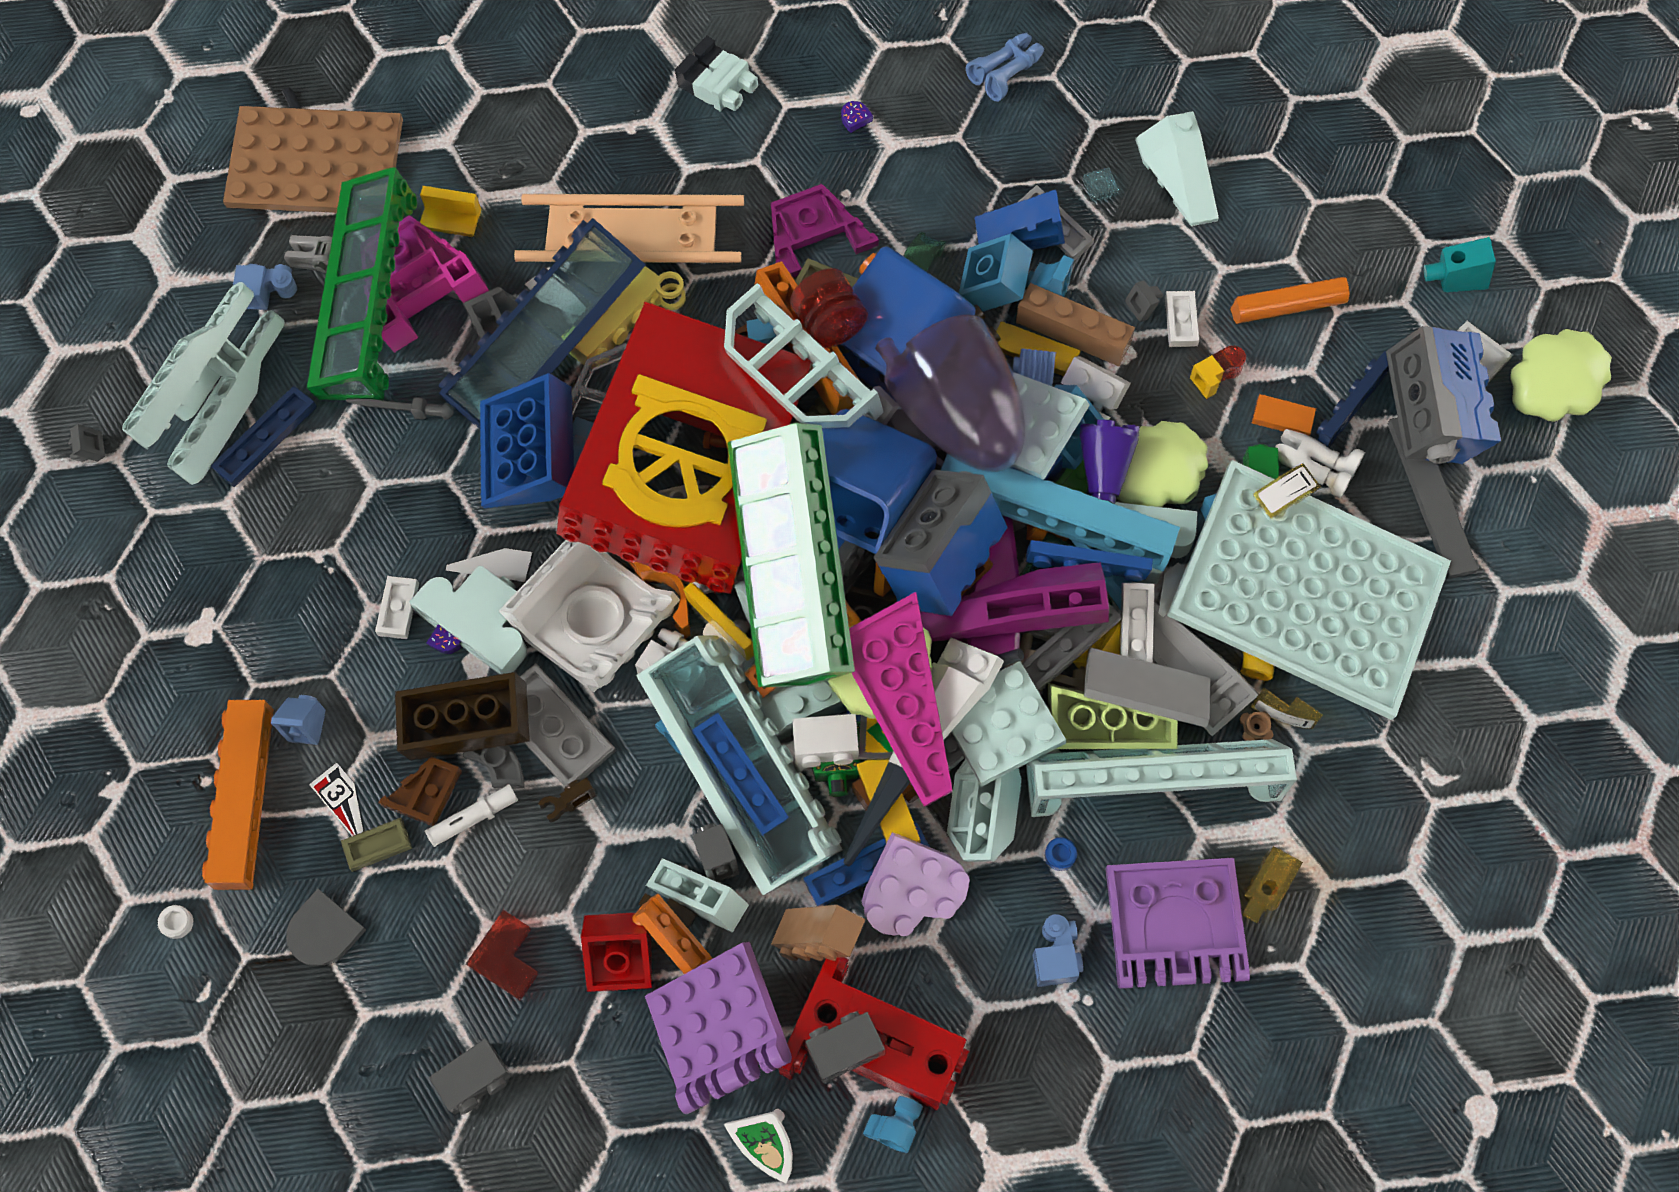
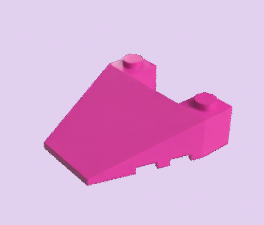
(422, 275)

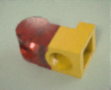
(1216, 368)

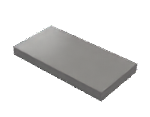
(1147, 687)
(561, 732)

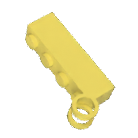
(623, 313)

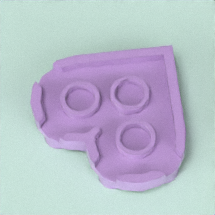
(912, 884)

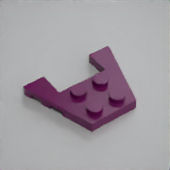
(811, 218)

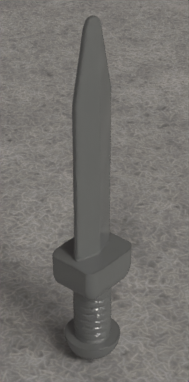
(419, 407)

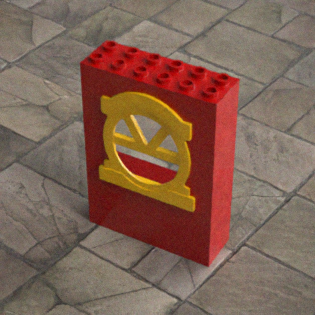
(679, 372)

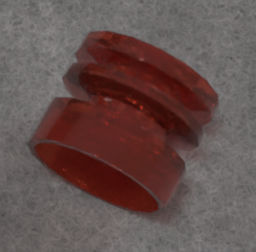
(828, 307)

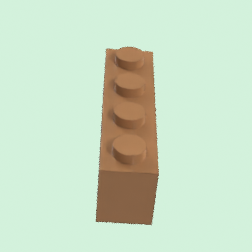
(1075, 324)
(817, 933)

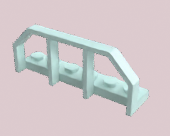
(805, 347)

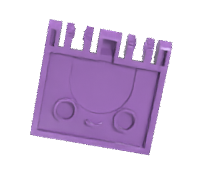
(1176, 916)
(714, 1025)

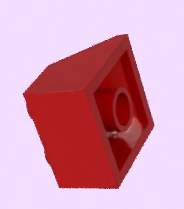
(616, 953)

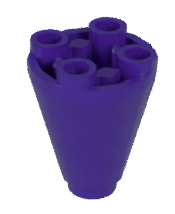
(1107, 456)

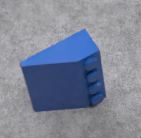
(526, 443)

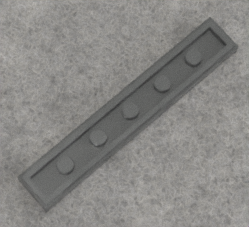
(1437, 510)

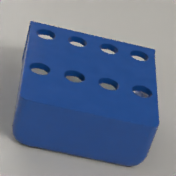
(899, 306)
(873, 477)

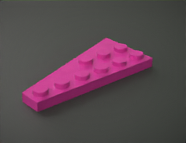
(899, 688)

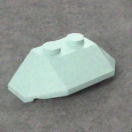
(799, 702)
(983, 817)

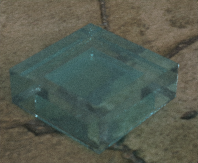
(1100, 184)

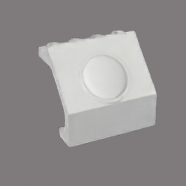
(587, 612)

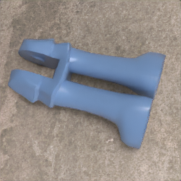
(996, 86)

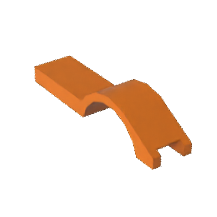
(682, 614)

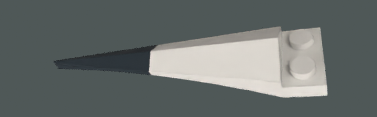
(959, 683)

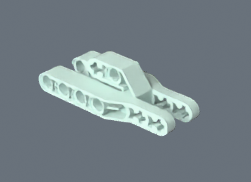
(189, 378)

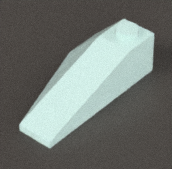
(1178, 160)

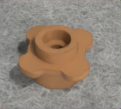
(1261, 719)

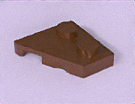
(424, 792)

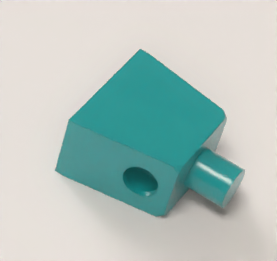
(1464, 266)

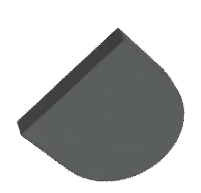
(321, 931)

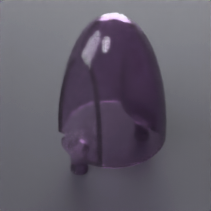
(959, 391)

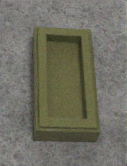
(376, 844)

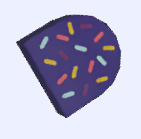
(855, 115)
(443, 641)

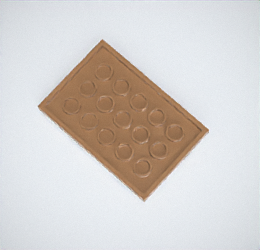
(303, 155)

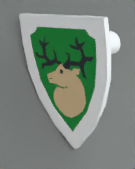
(764, 1143)

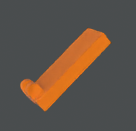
(671, 934)

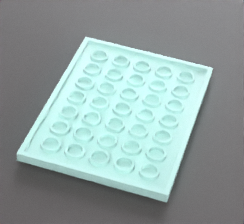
(1311, 592)

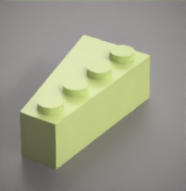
(1104, 725)

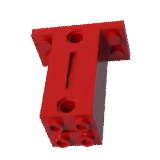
(907, 1039)

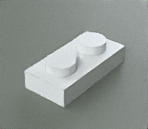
(1181, 318)
(395, 609)

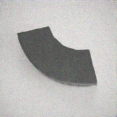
(501, 764)

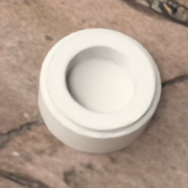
(175, 922)

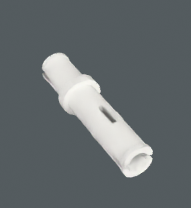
(471, 815)

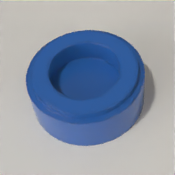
(1060, 854)

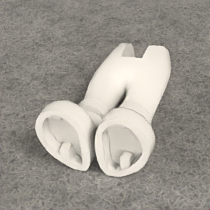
(1301, 448)

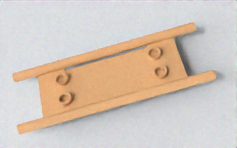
(649, 233)

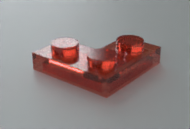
(495, 956)

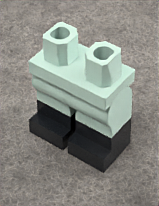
(715, 76)

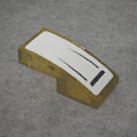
(1286, 490)
(1297, 714)

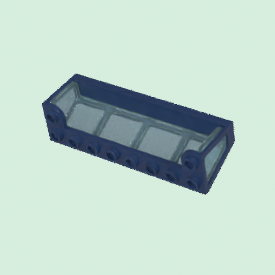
(547, 319)

